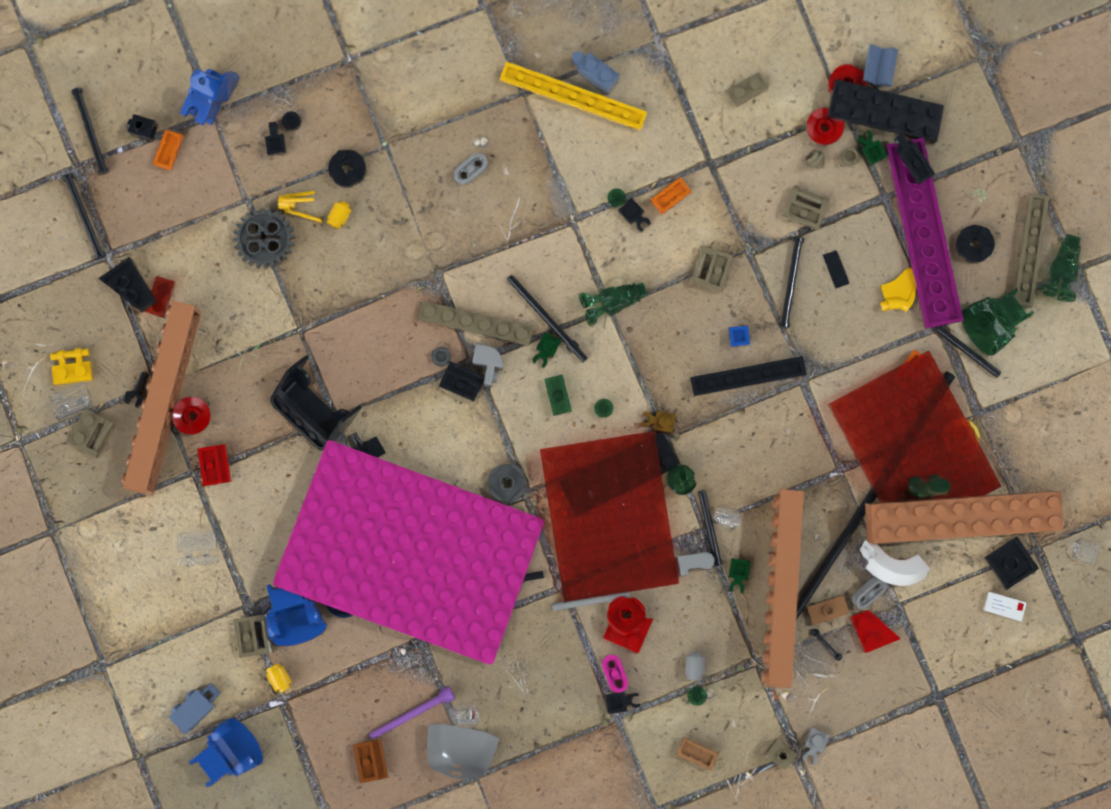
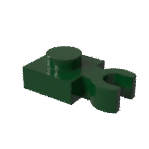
(872, 151)
(547, 347)
(739, 571)

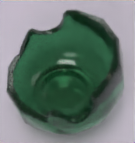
(681, 479)

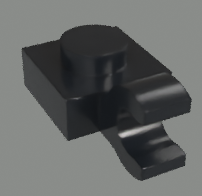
(275, 142)

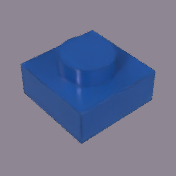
(739, 336)

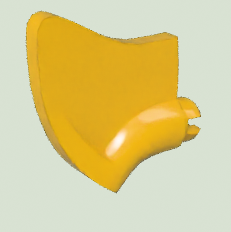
(900, 292)

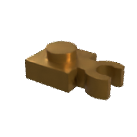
(662, 421)

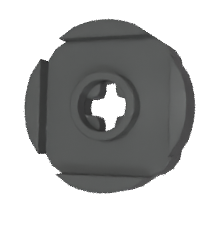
(518, 482)

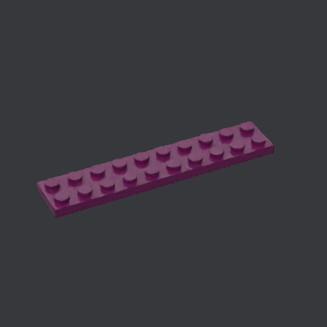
(925, 243)

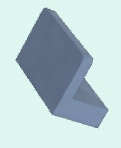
(880, 66)

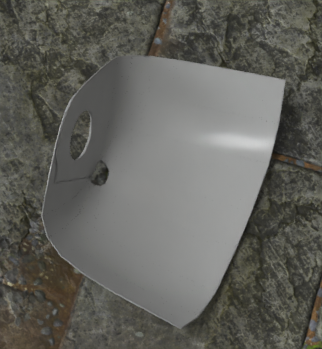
(460, 746)

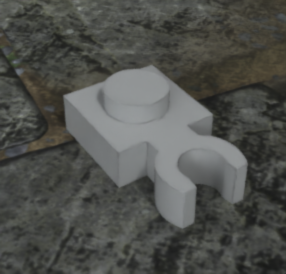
(816, 742)

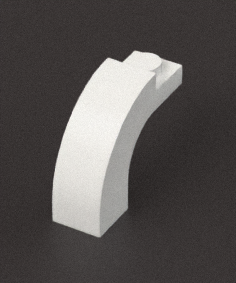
(891, 570)

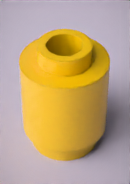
(338, 214)
(278, 678)

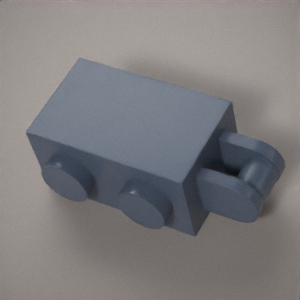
(595, 71)
(194, 708)

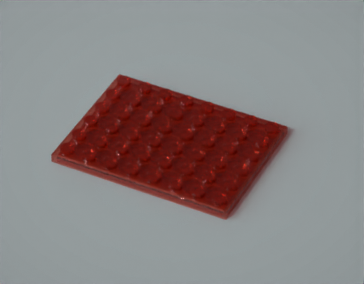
(911, 428)
(609, 516)

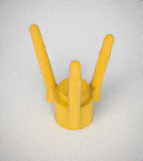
(288, 202)

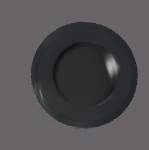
(291, 121)

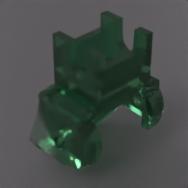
(1004, 316)

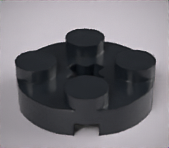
(351, 178)
(983, 251)

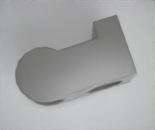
(693, 561)

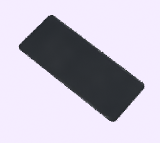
(836, 269)

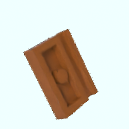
(370, 761)

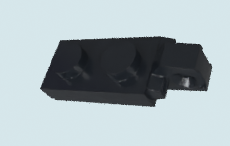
(913, 159)

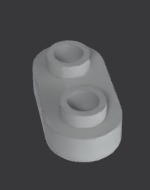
(469, 168)
(869, 592)

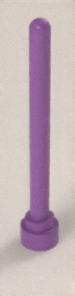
(445, 695)

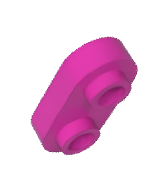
(615, 673)

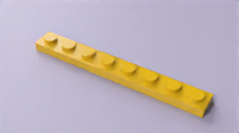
(573, 96)

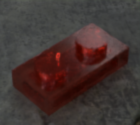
(162, 291)

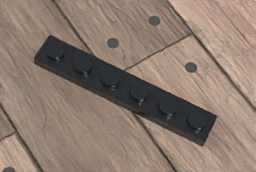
(748, 376)

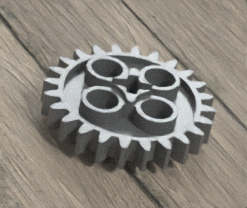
(264, 255)

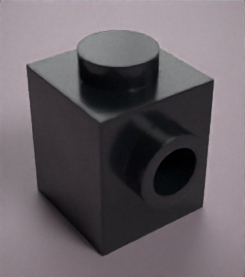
(142, 128)

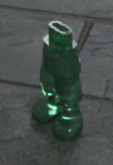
(1064, 267)
(614, 300)
(931, 487)

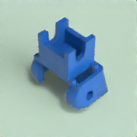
(209, 95)
(292, 618)
(229, 752)

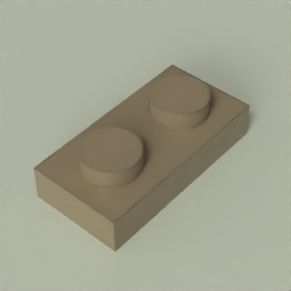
(746, 90)

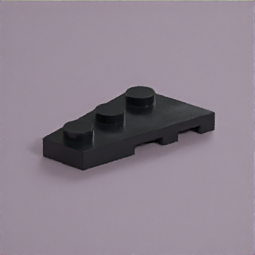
(130, 285)

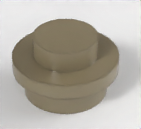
(849, 157)

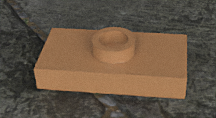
(827, 610)
(697, 753)

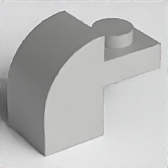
(488, 357)

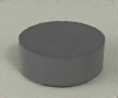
(441, 356)

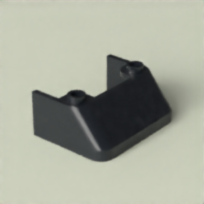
(307, 410)

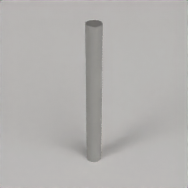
(577, 603)

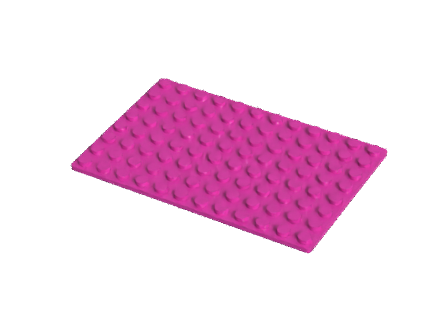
(409, 552)

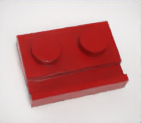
(214, 465)

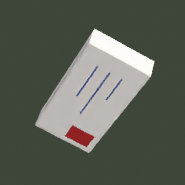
(1004, 606)

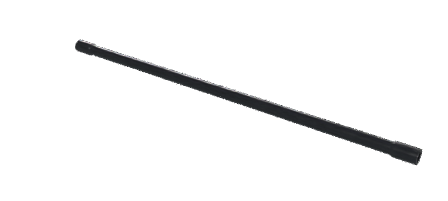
(842, 540)

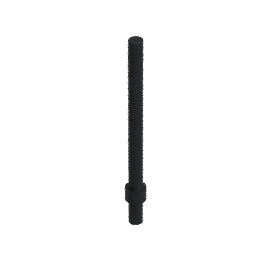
(572, 346)

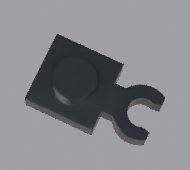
(633, 213)
(618, 702)

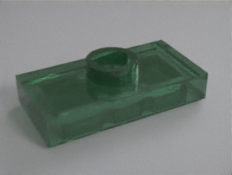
(558, 395)

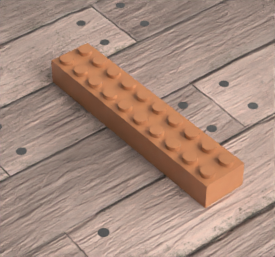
(161, 399)
(963, 517)
(783, 589)

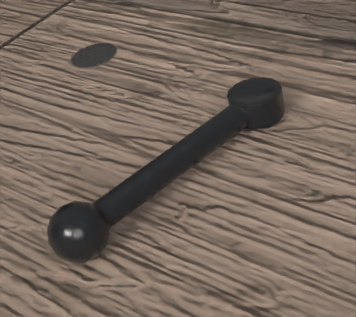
(815, 632)

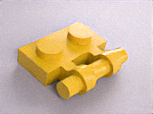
(73, 372)

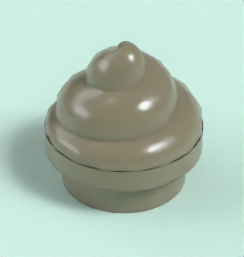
(815, 159)

